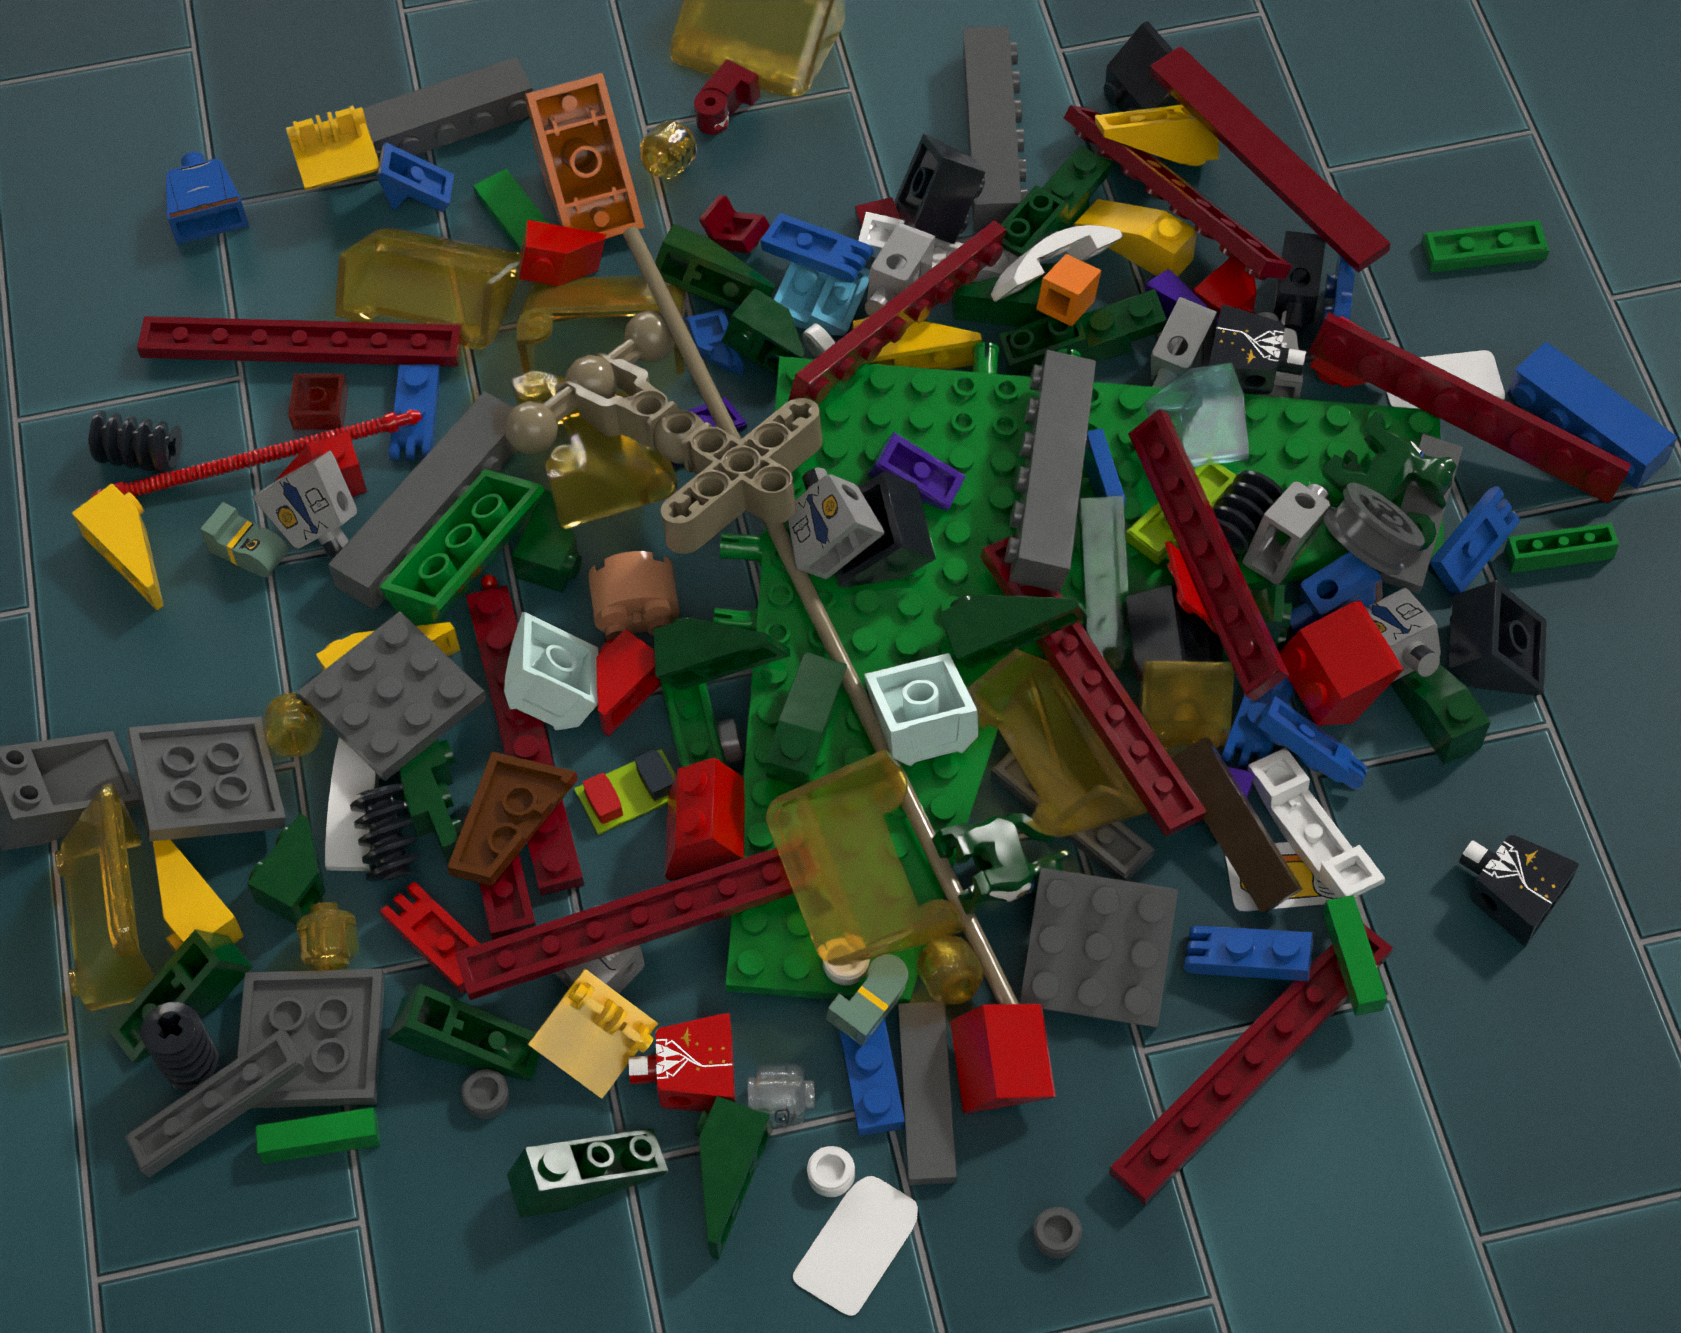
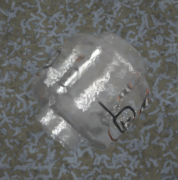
(781, 1093)

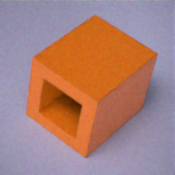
(1068, 290)

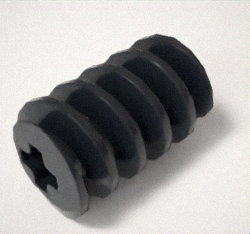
(133, 446)
(1244, 506)
(384, 833)
(180, 1045)

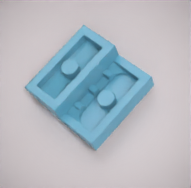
(821, 298)

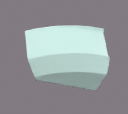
(551, 674)
(923, 709)

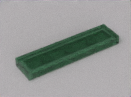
(1105, 577)

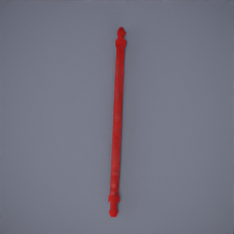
(389, 423)

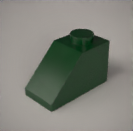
(546, 551)

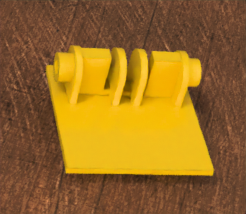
(333, 148)
(593, 1033)

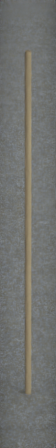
(821, 622)

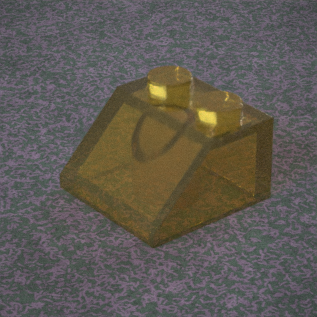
(1187, 701)

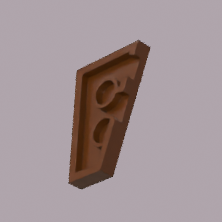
(505, 814)

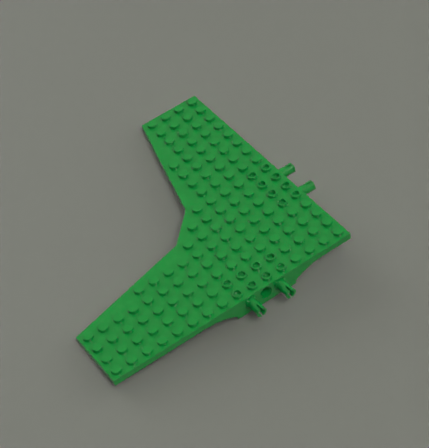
(978, 430)

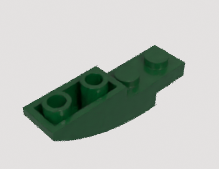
(1056, 203)
(1094, 335)
(428, 797)

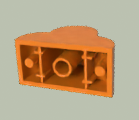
(583, 156)

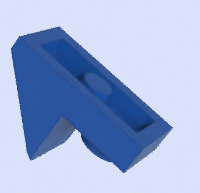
(411, 176)

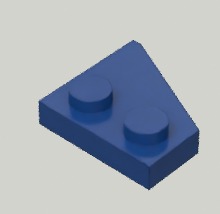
(1340, 290)

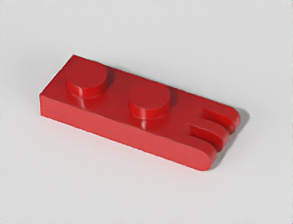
(430, 932)

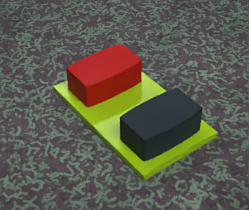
(627, 791)

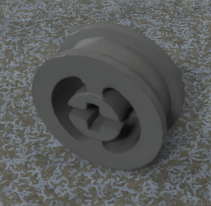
(1373, 529)

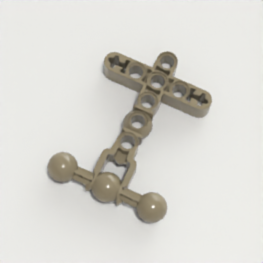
(729, 471)

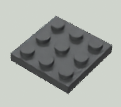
(392, 695)
(205, 778)
(1099, 947)
(333, 1025)

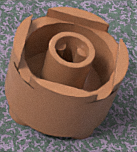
(633, 594)

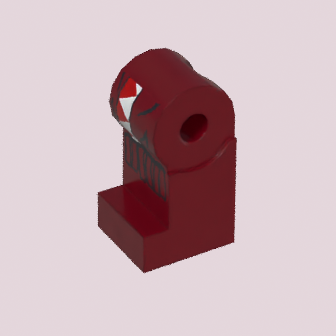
(724, 95)

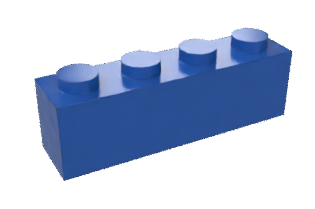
(1592, 411)

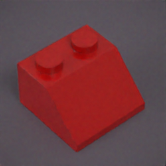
(1340, 665)
(704, 819)

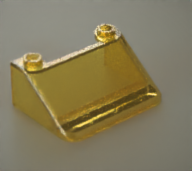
(771, 37)
(427, 282)
(586, 299)
(598, 471)
(1054, 746)
(848, 866)
(101, 904)

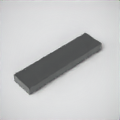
(1414, 499)
(1110, 845)
(927, 1093)
(215, 1103)

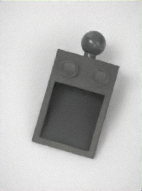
(53, 782)

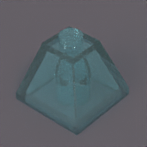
(1206, 414)

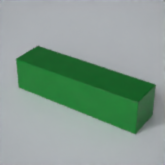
(1561, 547)
(1354, 955)
(317, 1135)

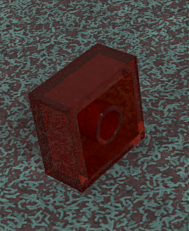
(318, 401)

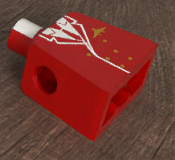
(690, 1064)

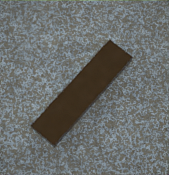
(1237, 826)

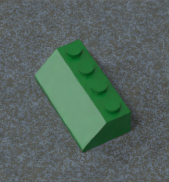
(460, 546)

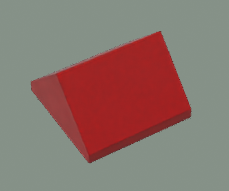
(1002, 1056)

